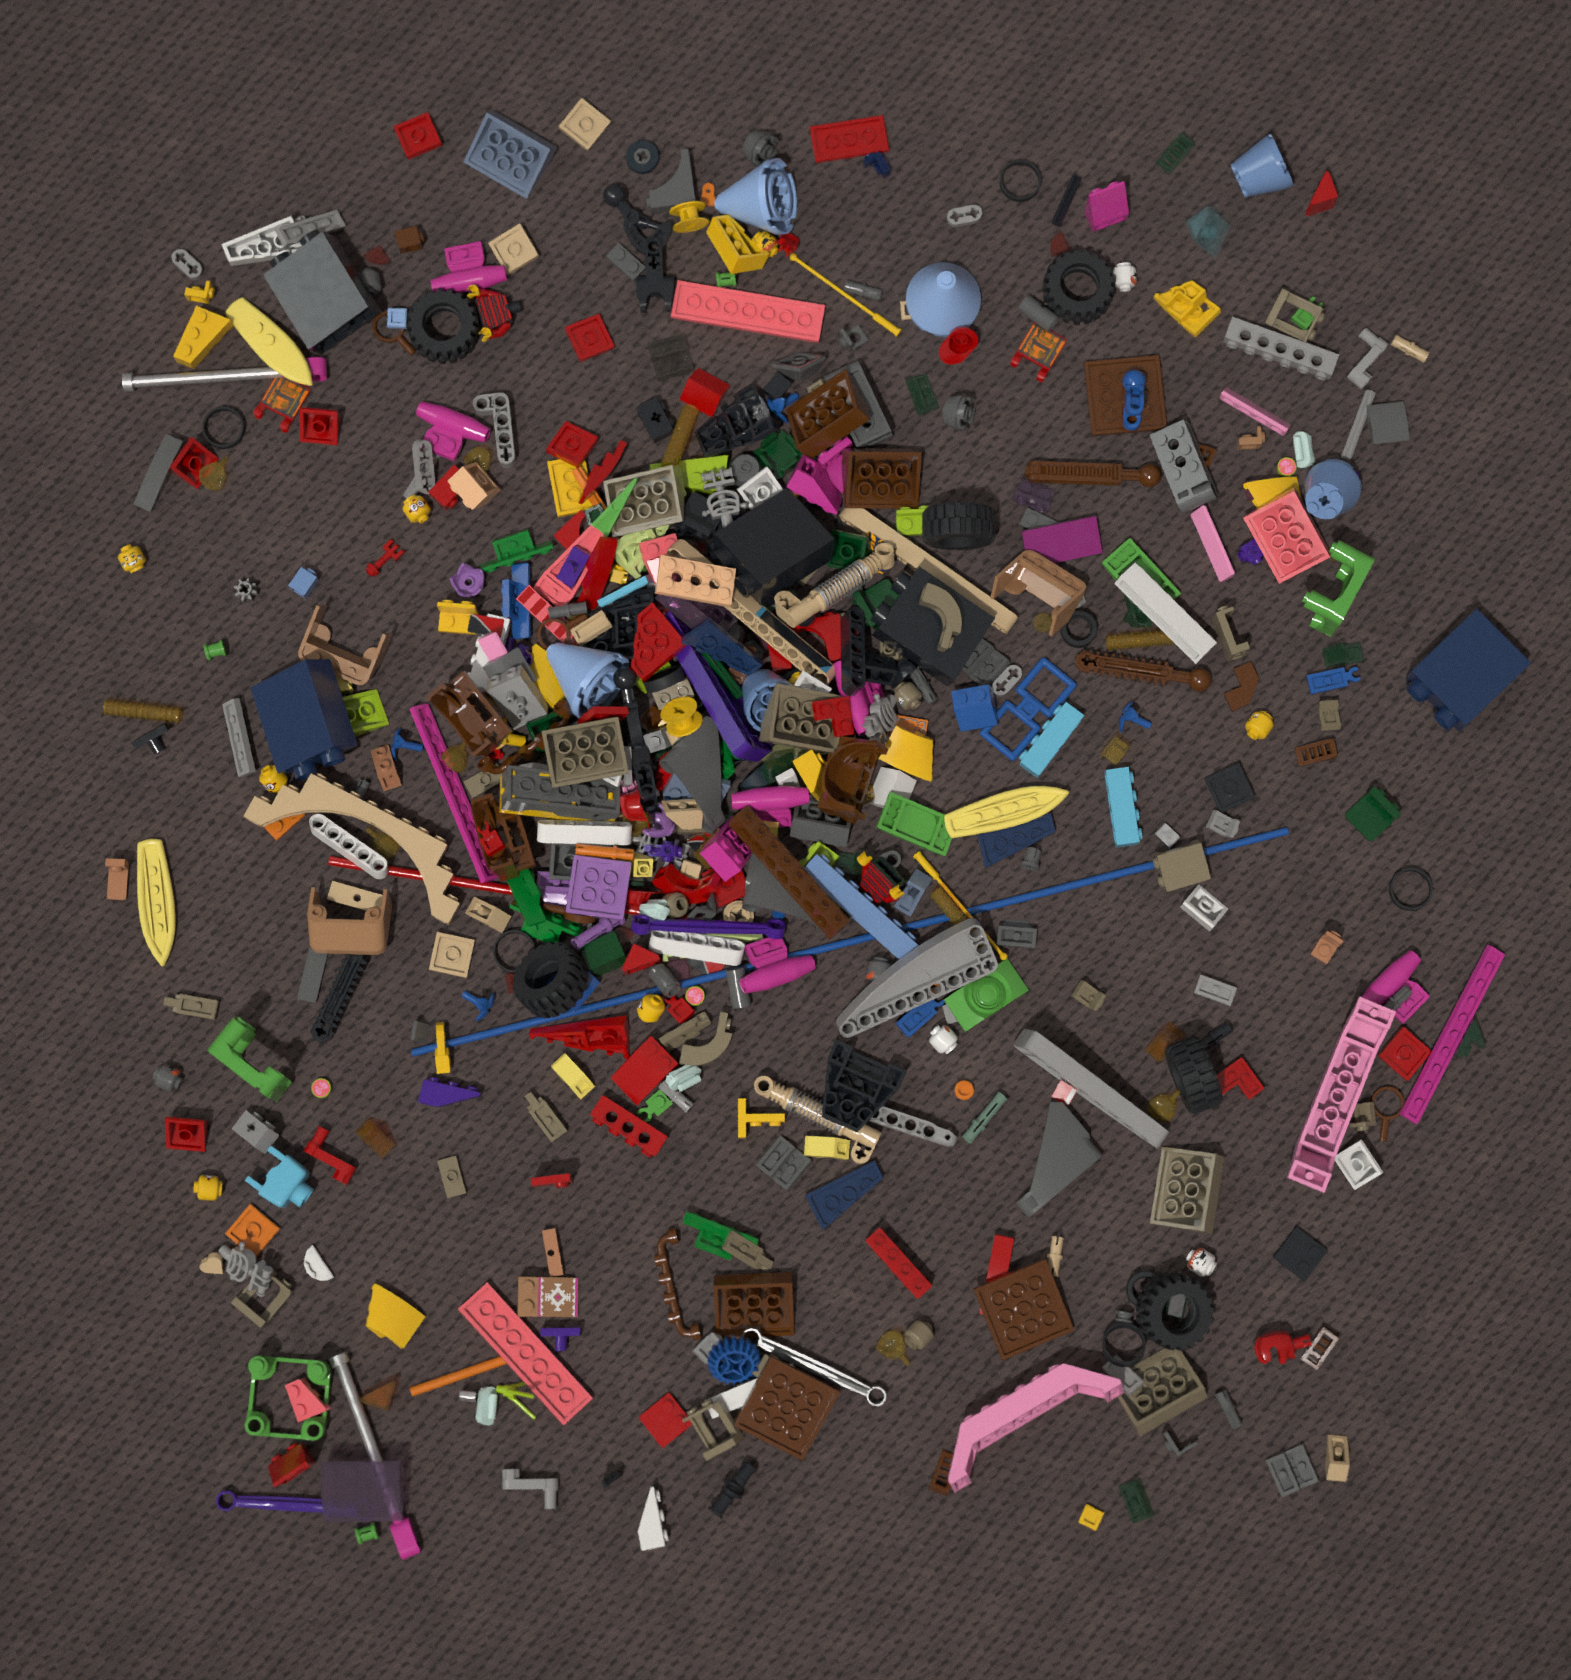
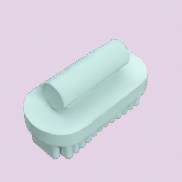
(1303, 449)
(655, 909)
(683, 1077)
(486, 1405)

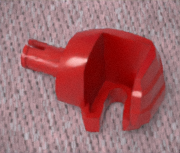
(1283, 1342)

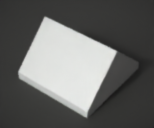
(759, 488)
(891, 781)
(1204, 908)
(1358, 1164)

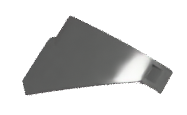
(1061, 1159)

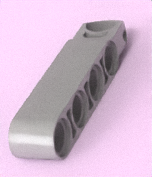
(939, 1133)

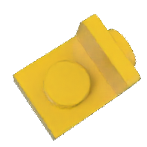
(198, 295)

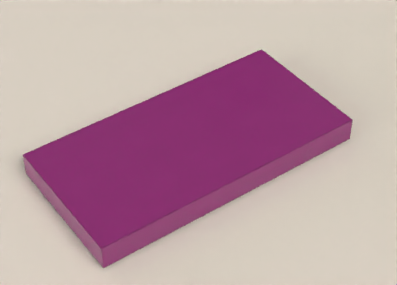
(1064, 539)

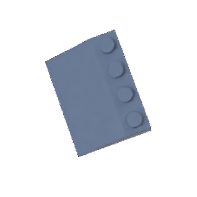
(509, 153)

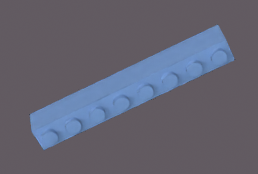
(860, 907)

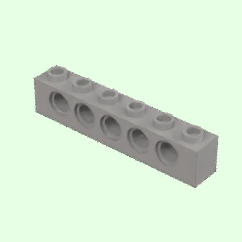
(1290, 345)

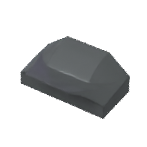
(1016, 934)

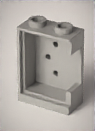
(517, 696)

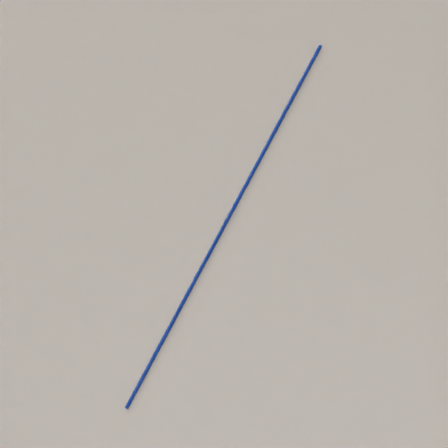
(844, 943)

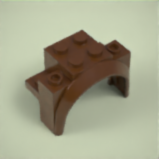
(471, 714)
(846, 782)
(518, 852)

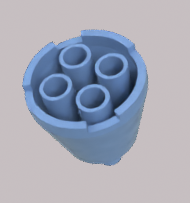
(1262, 169)
(1331, 489)
(757, 692)

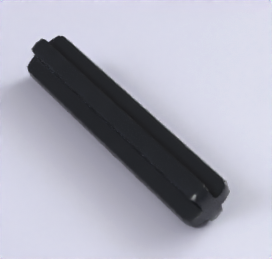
(1066, 200)

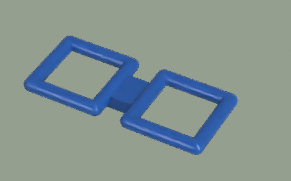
(1029, 708)

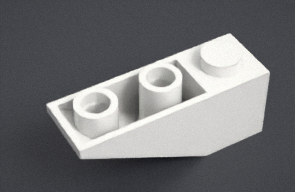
(650, 1529)

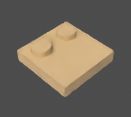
(584, 124)
(514, 249)
(451, 954)

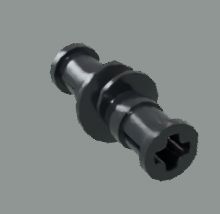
(732, 1489)

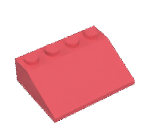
(1287, 535)

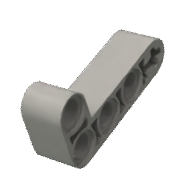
(500, 430)

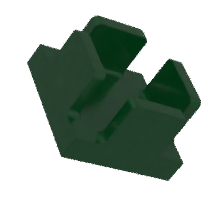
(778, 454)

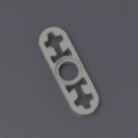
(429, 472)

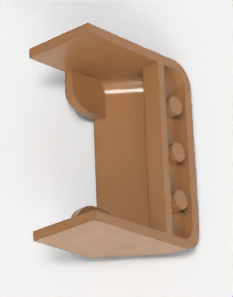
(1044, 580)
(345, 664)
(349, 935)

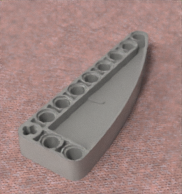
(918, 970)
(1089, 1086)

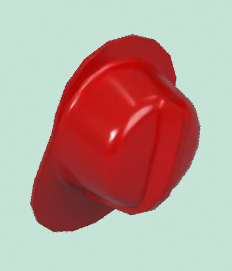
(958, 345)
(632, 807)
(638, 896)

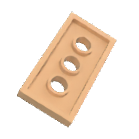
(686, 590)

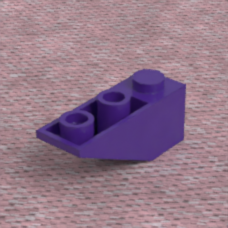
(439, 1095)

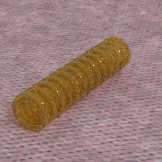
(680, 436)
(1137, 640)
(142, 711)
(949, 908)

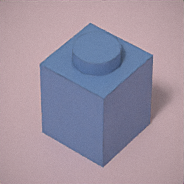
(304, 582)

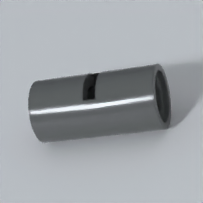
(1042, 316)
(737, 996)

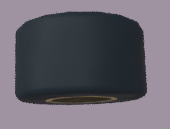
(754, 780)

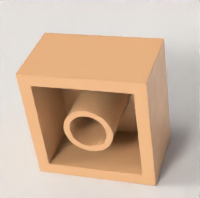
(473, 486)

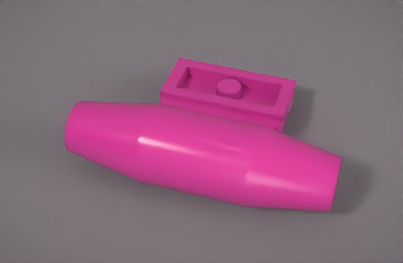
(467, 269)
(449, 429)
(861, 702)
(772, 802)
(773, 965)
(1394, 979)

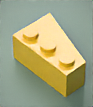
(734, 246)
(200, 336)

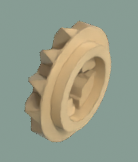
(734, 908)

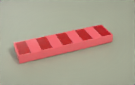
(539, 609)

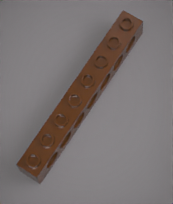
(789, 872)

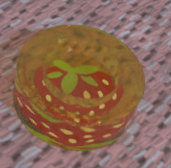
(1042, 622)

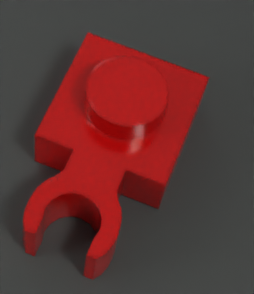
(788, 243)
(491, 841)
(679, 1009)

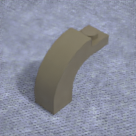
(947, 609)
(712, 1051)

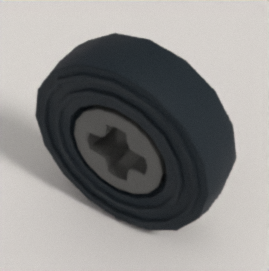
(646, 165)

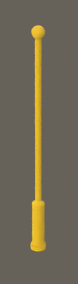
(878, 318)
(932, 872)

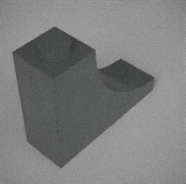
(676, 190)

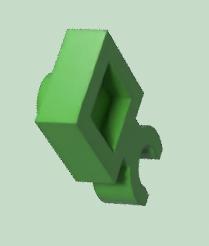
(1303, 318)
(657, 1104)

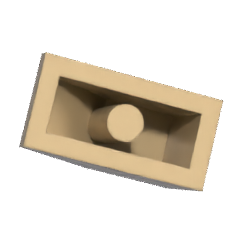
(684, 813)
(488, 914)
(1337, 1458)

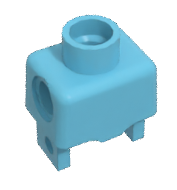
(284, 1182)

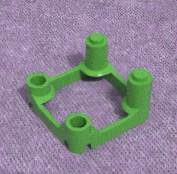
(1352, 573)
(229, 1049)
(263, 1368)

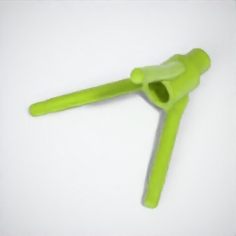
(511, 1391)

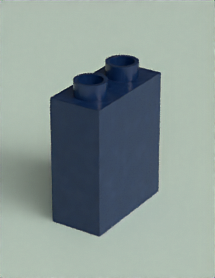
(1466, 671)
(304, 718)

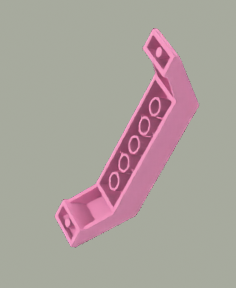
(1338, 1093)
(1022, 1407)

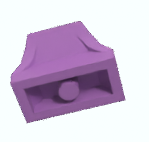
(553, 891)

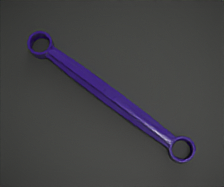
(643, 924)
(280, 1503)

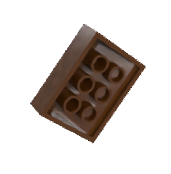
(827, 414)
(881, 477)
(756, 1301)

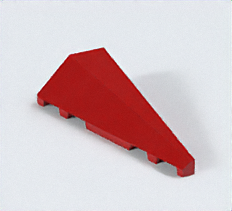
(603, 1034)

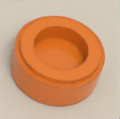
(964, 1090)

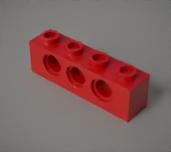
(606, 1106)
(898, 1263)

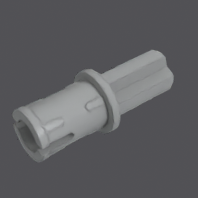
(676, 1096)

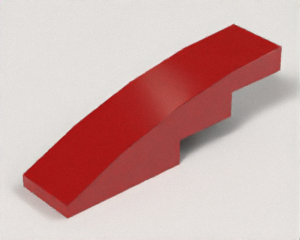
(601, 473)
(598, 571)
(999, 1257)

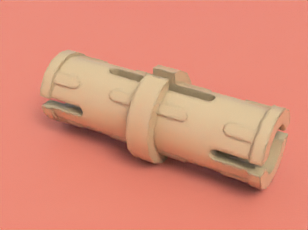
(1410, 348)
(1055, 1255)

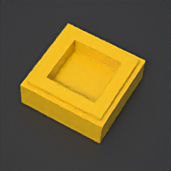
(1091, 1517)

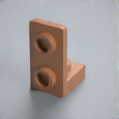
(385, 768)
(117, 878)
(1326, 946)

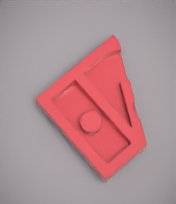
(305, 1400)

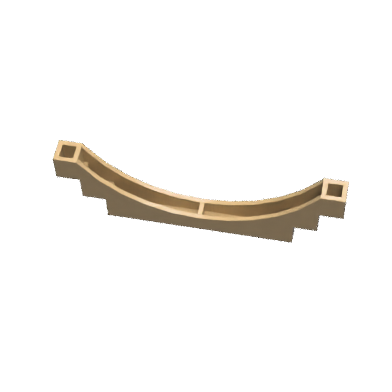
(323, 797)

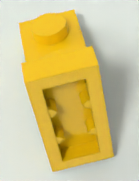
(755, 1119)

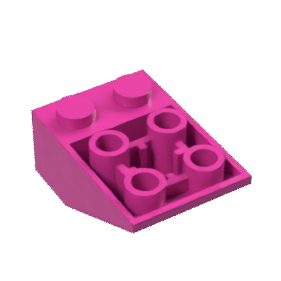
(1107, 206)
(815, 485)
(726, 852)

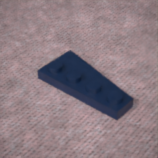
(718, 643)
(1006, 842)
(842, 1193)

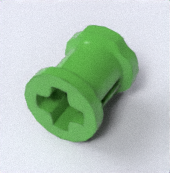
(725, 279)
(215, 650)
(366, 1533)

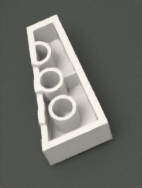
(258, 245)

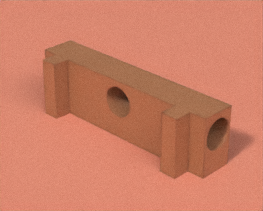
(551, 1243)

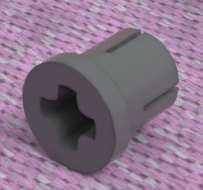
(1031, 859)

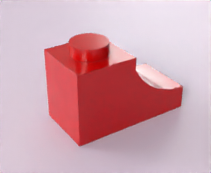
(443, 493)
(571, 530)

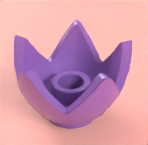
(466, 573)
(663, 825)

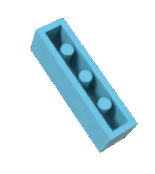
(1051, 740)
(1121, 805)

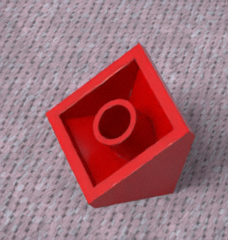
(1324, 197)
(704, 392)
(319, 426)
(190, 461)
(639, 959)
(186, 1134)

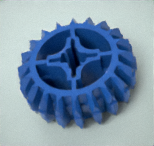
(733, 1365)

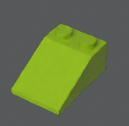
(365, 712)

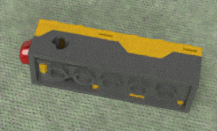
(531, 794)

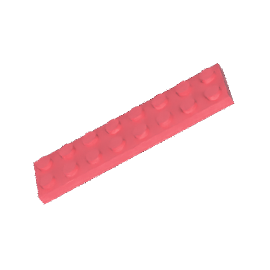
(748, 311)
(525, 1354)

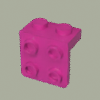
(832, 461)

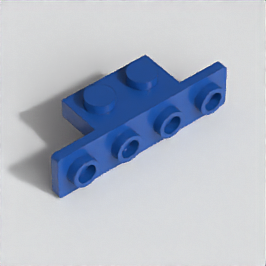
(511, 607)

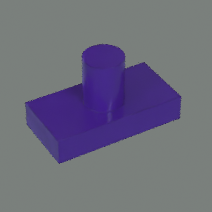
(573, 566)
(560, 1336)

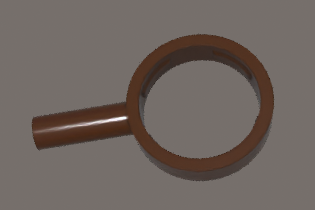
(399, 338)
(568, 625)
(572, 917)
(1385, 1120)

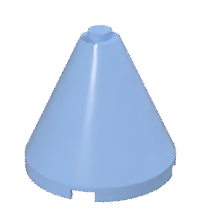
(762, 198)
(943, 298)
(585, 675)

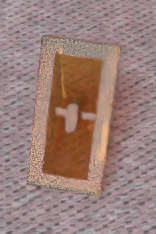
(1167, 1036)
(375, 1138)
(381, 1397)

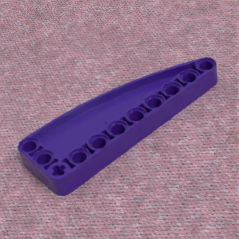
(723, 708)

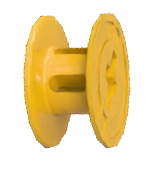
(689, 216)
(681, 716)

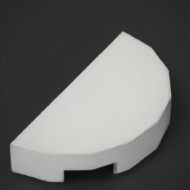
(316, 1266)

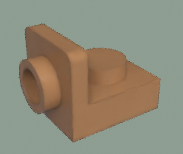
(1251, 442)

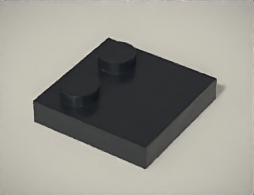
(1229, 788)
(1300, 1254)

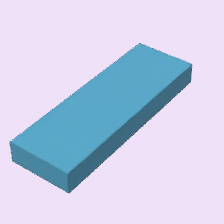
(625, 590)

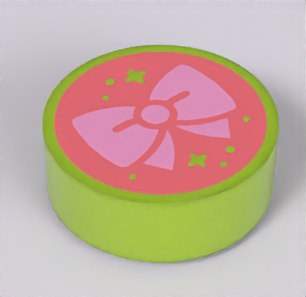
(1286, 467)
(695, 996)
(321, 1088)

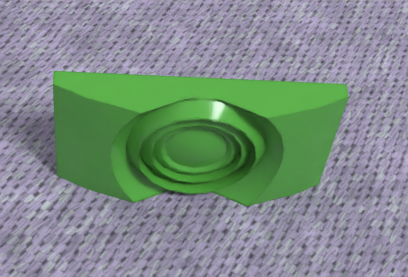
(1129, 554)
(914, 824)
(986, 995)

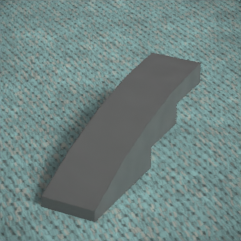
(158, 472)

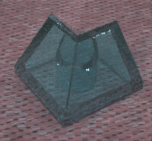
(1208, 230)

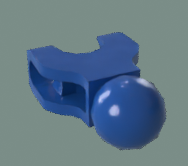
(1134, 384)

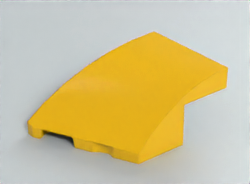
(1183, 303)
(1268, 489)
(546, 679)
(910, 752)
(392, 1317)

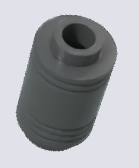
(664, 980)

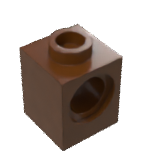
(409, 239)

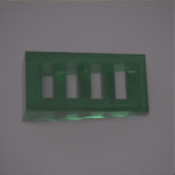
(1185, 151)

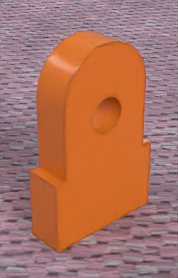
(708, 198)

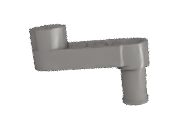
(1378, 345)
(512, 1480)

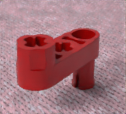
(343, 1170)

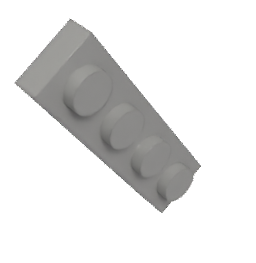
(326, 223)
(238, 737)

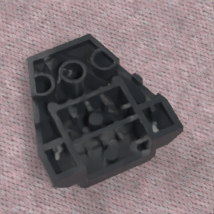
(738, 424)
(624, 621)
(857, 1087)

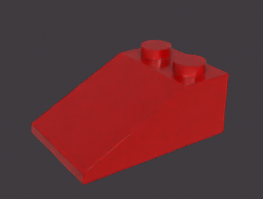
(644, 1070)
(290, 1465)

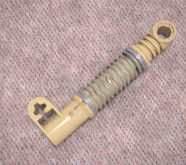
(820, 598)
(813, 1110)

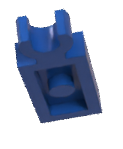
(1330, 680)
(917, 1017)

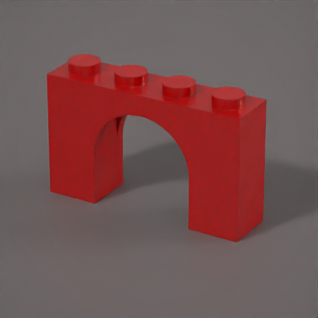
(827, 628)

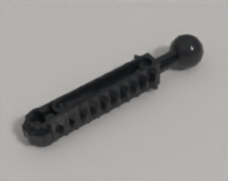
(338, 996)

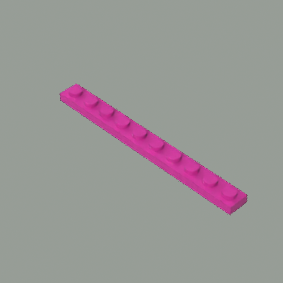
(451, 787)
(1452, 1034)

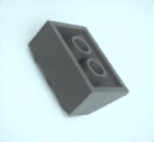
(815, 825)
(562, 860)

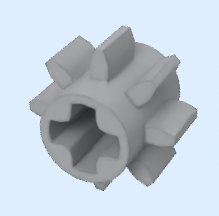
(251, 591)

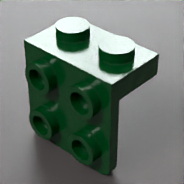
(872, 598)
(1373, 814)

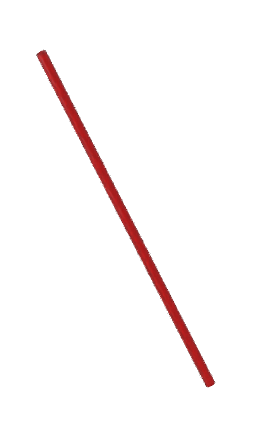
(457, 881)

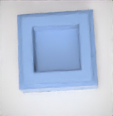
(397, 318)

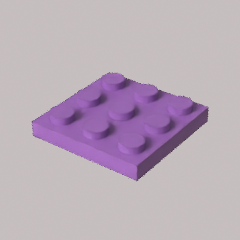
(598, 887)

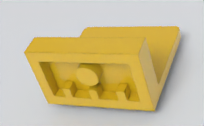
(455, 617)

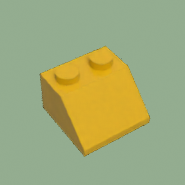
(810, 769)

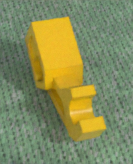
(442, 1054)

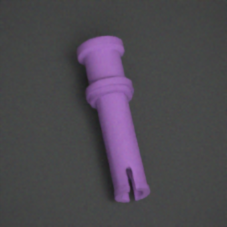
(603, 926)

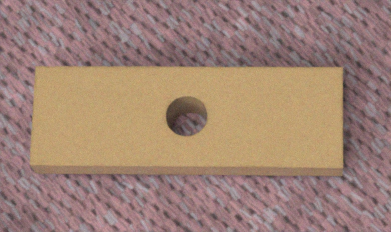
(346, 895)

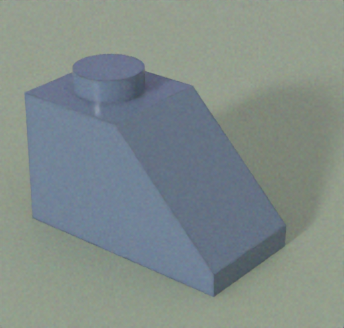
(913, 892)

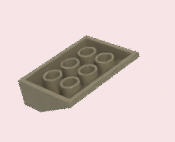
(653, 502)
(791, 720)
(585, 752)
(1187, 1190)
(1167, 1390)

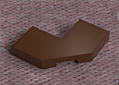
(1242, 695)

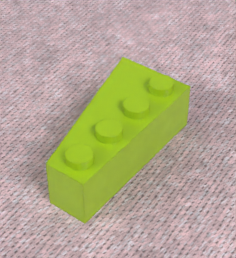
(692, 472)

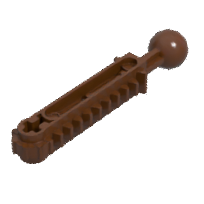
(1090, 473)
(1198, 679)

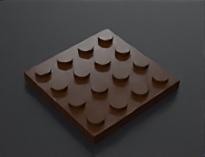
(1107, 392)
(1023, 1309)
(786, 1407)

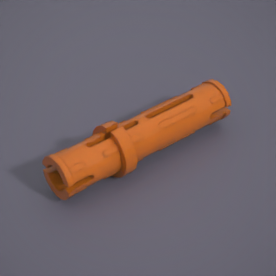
(604, 852)

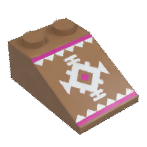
(547, 1297)

